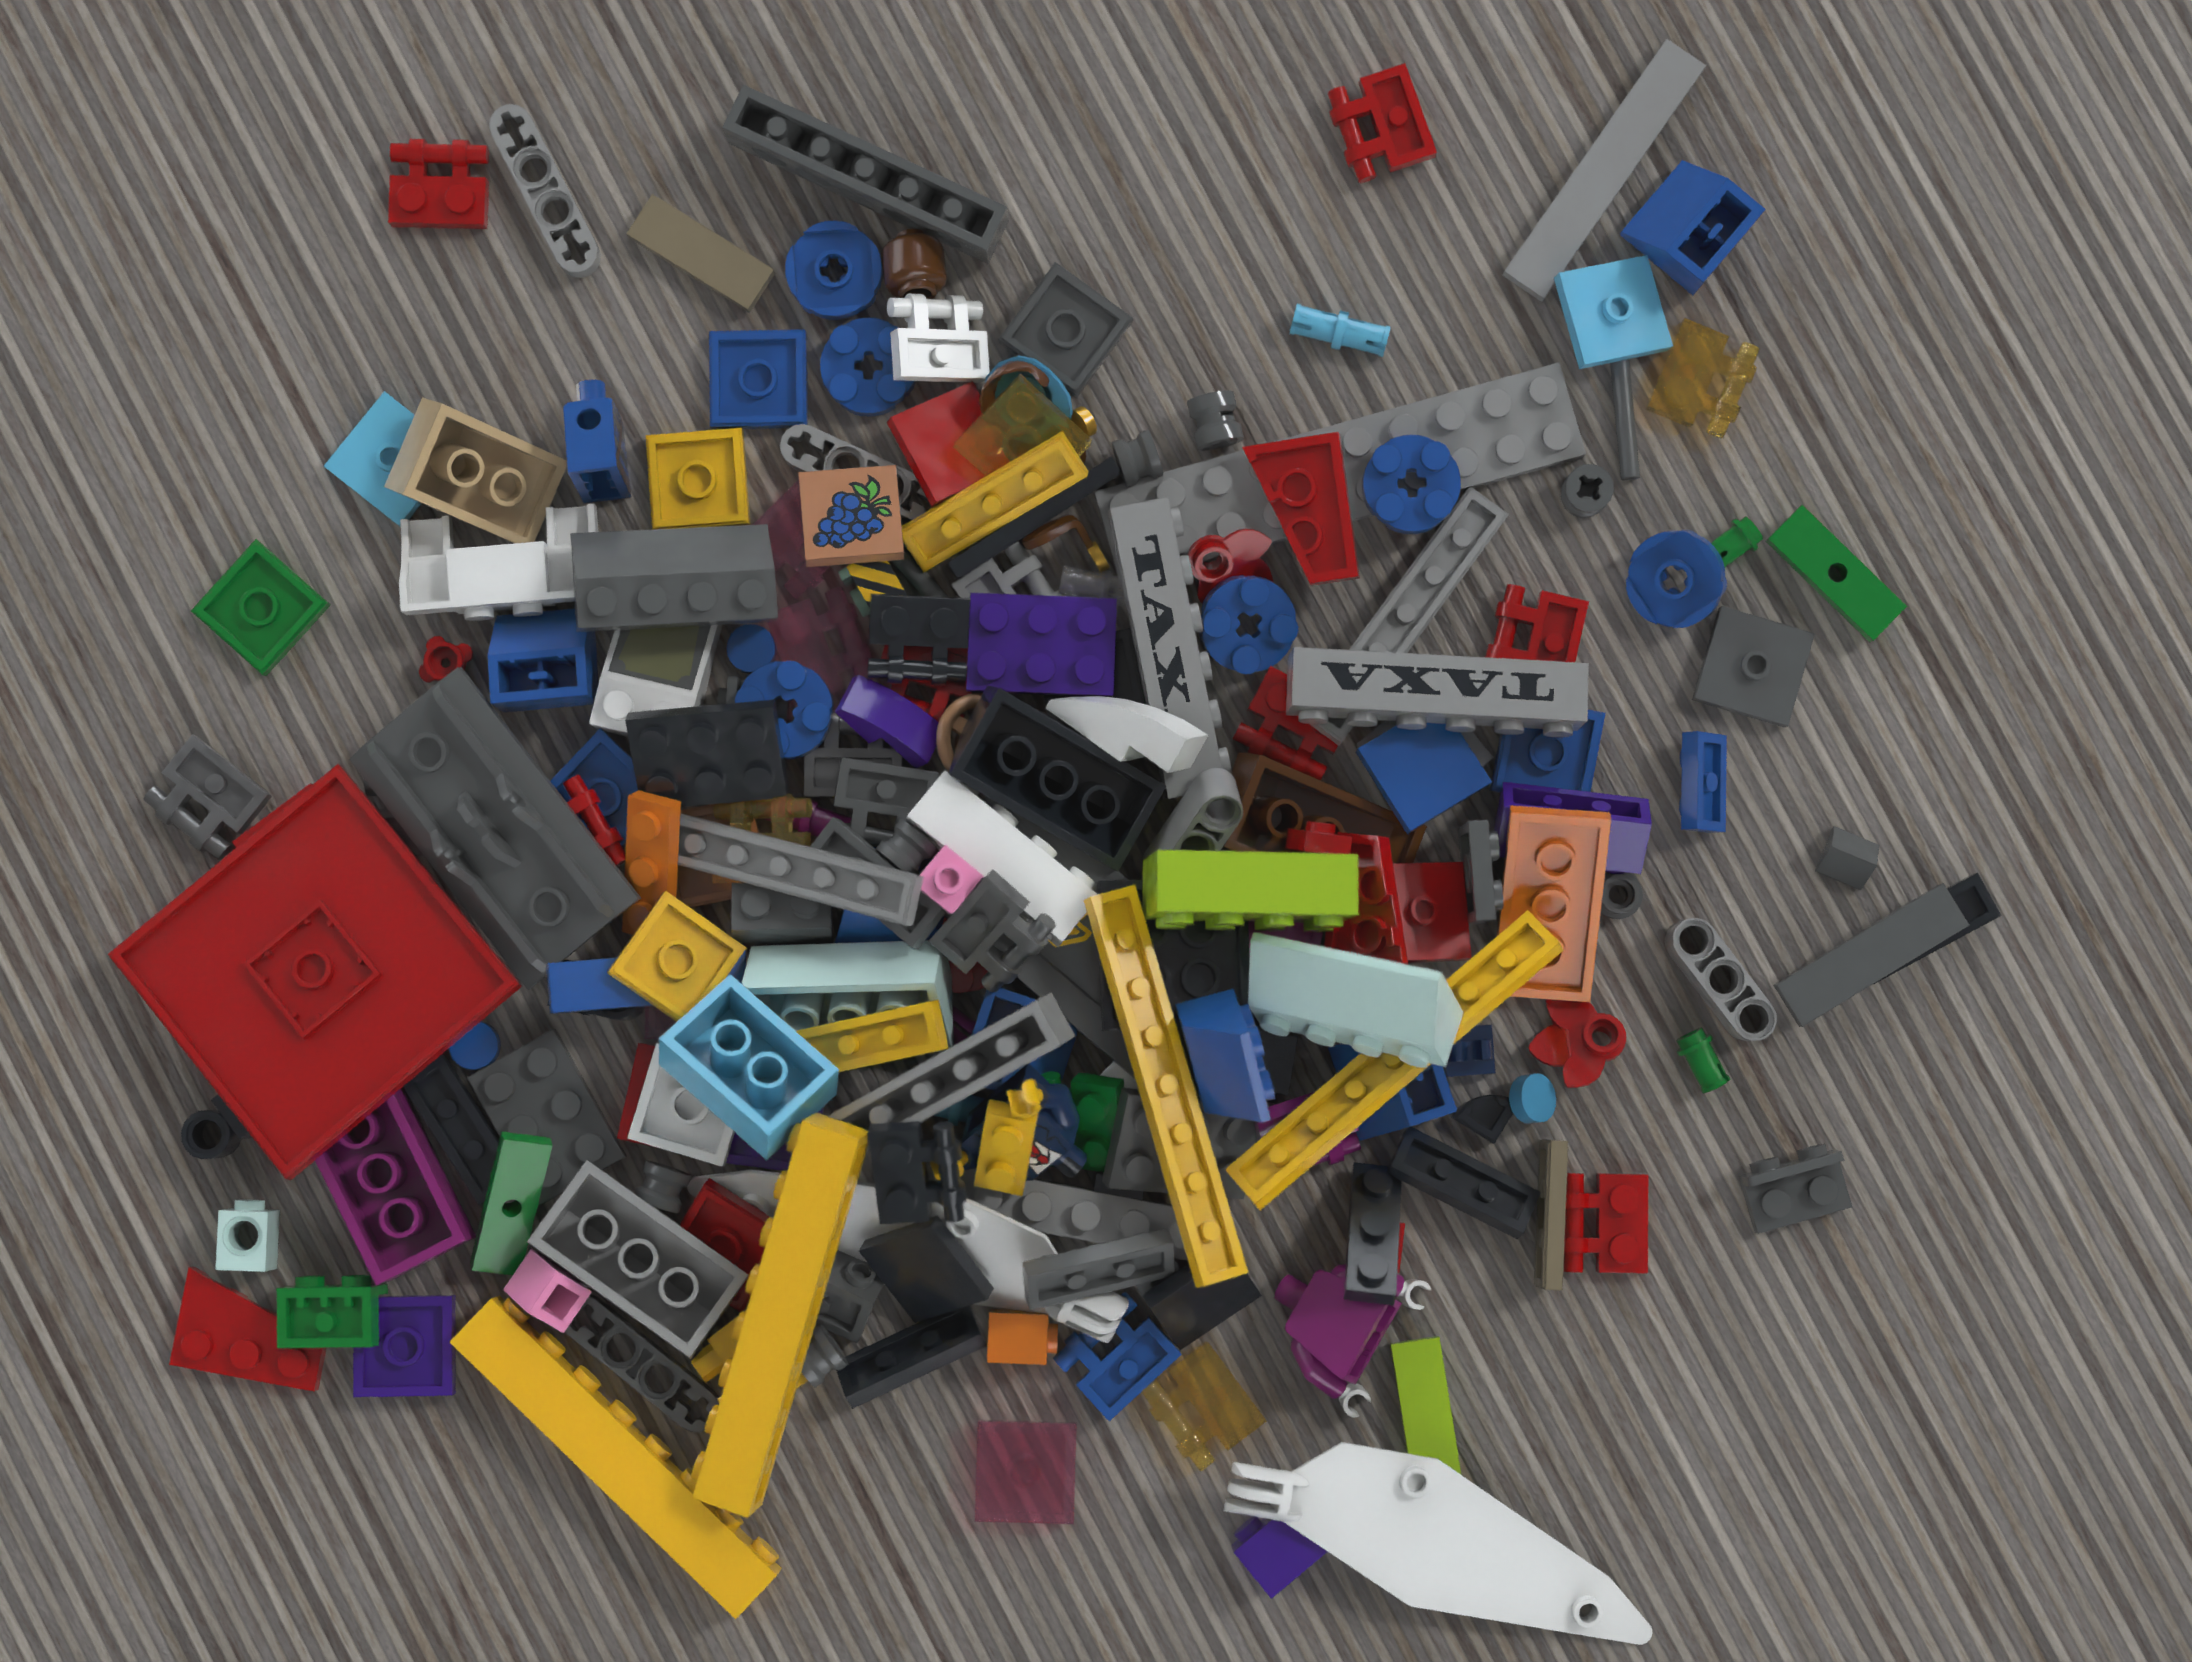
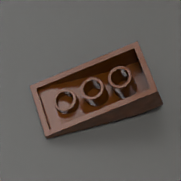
(1284, 798)

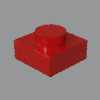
(1318, 838)

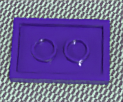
(1042, 644)

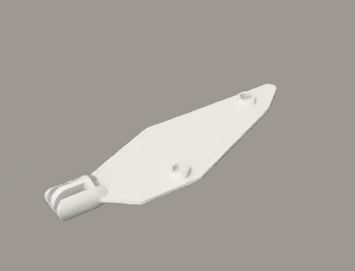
(989, 1238)
(1437, 1541)

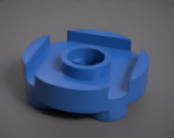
(812, 253)
(845, 384)
(1391, 504)
(1670, 606)
(1275, 628)
(806, 687)

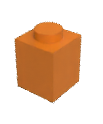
(1020, 1337)

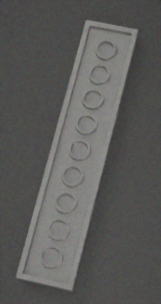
(1489, 429)

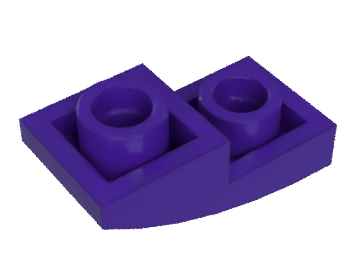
(884, 714)

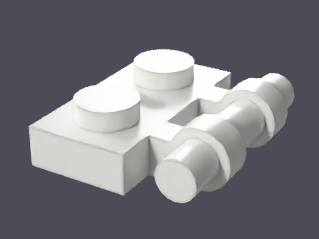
(938, 353)

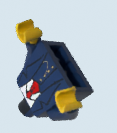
(1055, 1127)

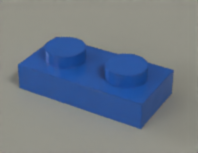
(1703, 782)

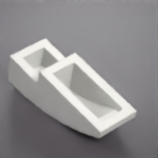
(1132, 730)

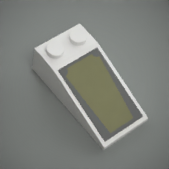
(653, 673)

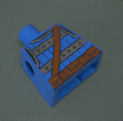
(596, 445)

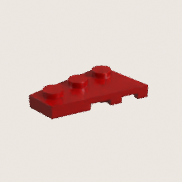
(1311, 500)
(1378, 926)
(237, 1338)

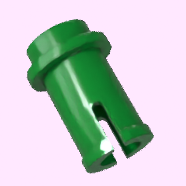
(1737, 540)
(1702, 1059)

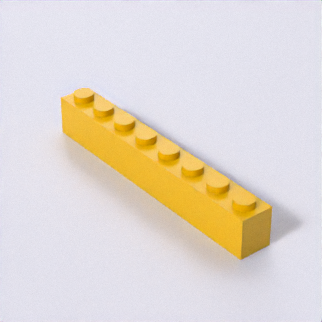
(780, 1313)
(616, 1454)

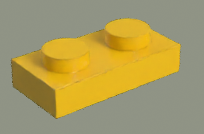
(1005, 1150)

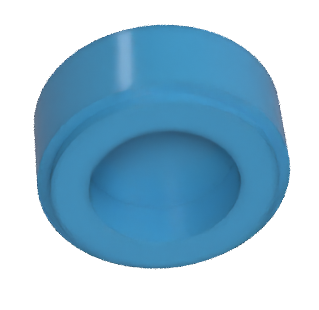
(1532, 1098)

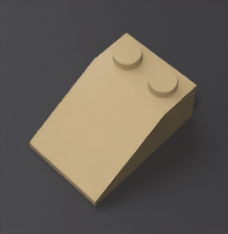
(476, 473)

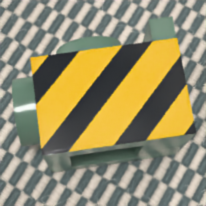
(870, 578)

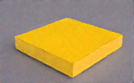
(698, 479)
(675, 957)

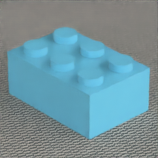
(747, 1066)

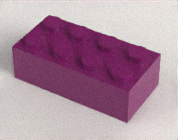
(394, 1192)

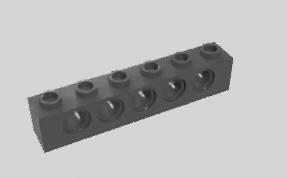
(865, 174)

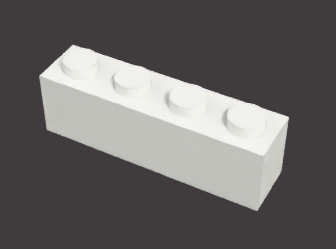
(989, 840)

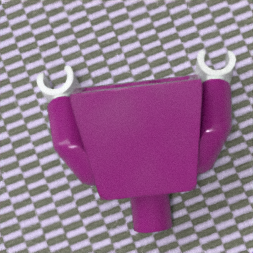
(1337, 1335)

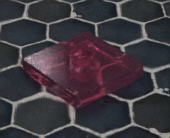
(1025, 1472)

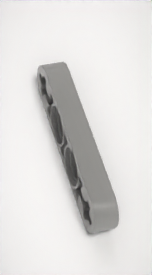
(548, 189)
(818, 442)

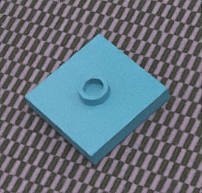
(1613, 312)
(369, 455)

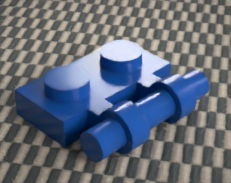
(1125, 1369)

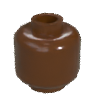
(914, 264)

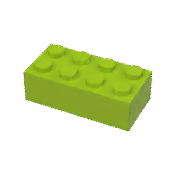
(1250, 887)

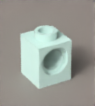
(231, 1253)

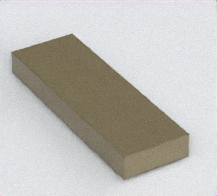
(700, 253)
(1551, 1214)

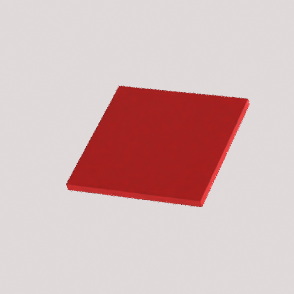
(314, 971)

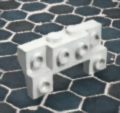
(489, 577)

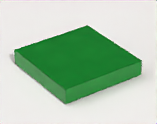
(260, 607)

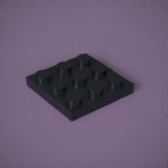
(1190, 961)

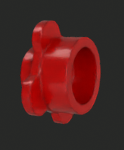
(436, 652)

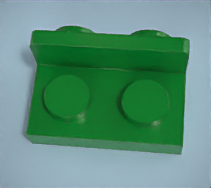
(329, 1314)

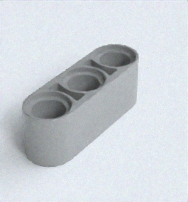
(1201, 816)
(1742, 990)

